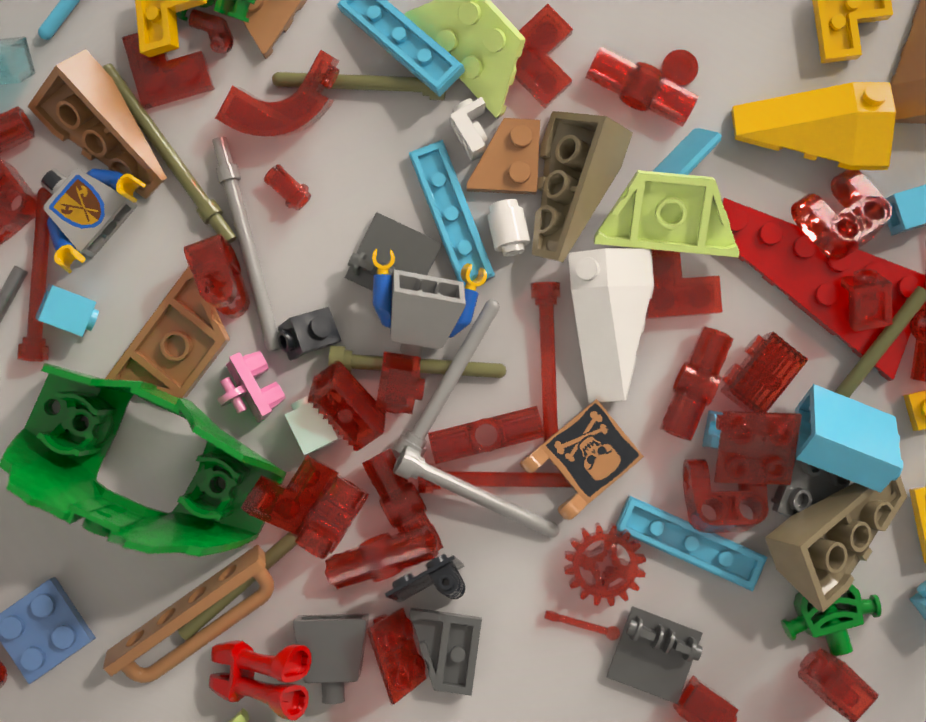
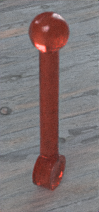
(611, 632)

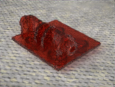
(756, 447)
(396, 654)

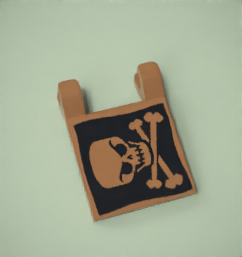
(589, 455)

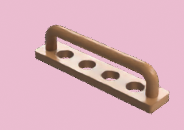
(124, 653)

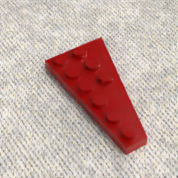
(814, 281)

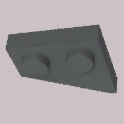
(449, 648)

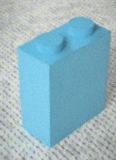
(848, 439)

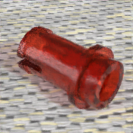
(287, 187)

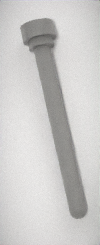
(416, 437)
(413, 465)

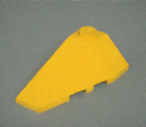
(837, 123)

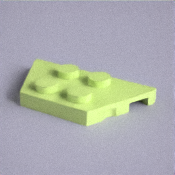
(480, 40)
(669, 215)

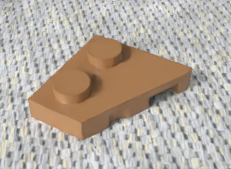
(509, 160)

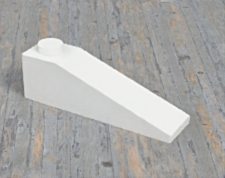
(610, 311)

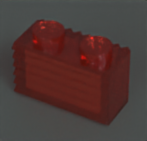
(763, 373)
(347, 406)
(837, 684)

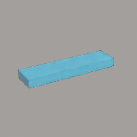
(404, 42)
(450, 210)
(686, 543)

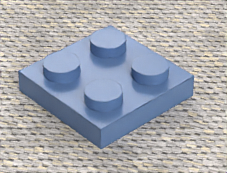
(43, 630)

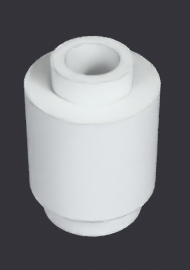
(508, 227)

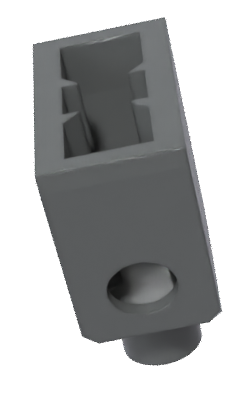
(335, 648)

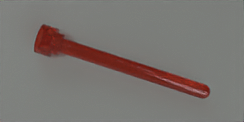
(546, 297)
(34, 346)
(500, 479)

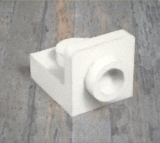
(469, 134)

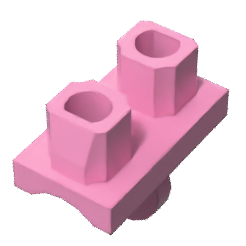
(243, 372)

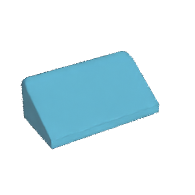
(689, 152)

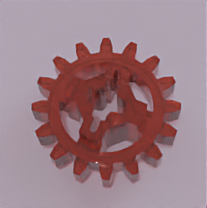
(621, 568)

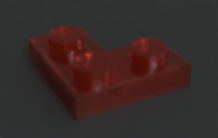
(535, 67)
(166, 80)
(678, 295)
(291, 504)

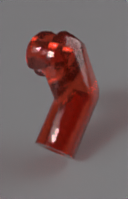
(216, 28)

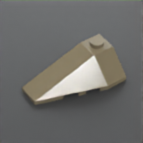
(579, 165)
(828, 539)

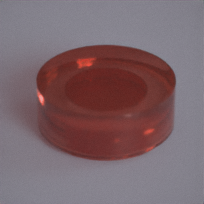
(680, 67)

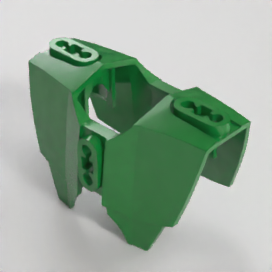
(59, 457)

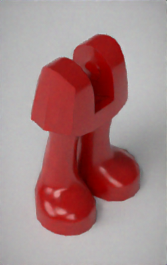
(287, 666)

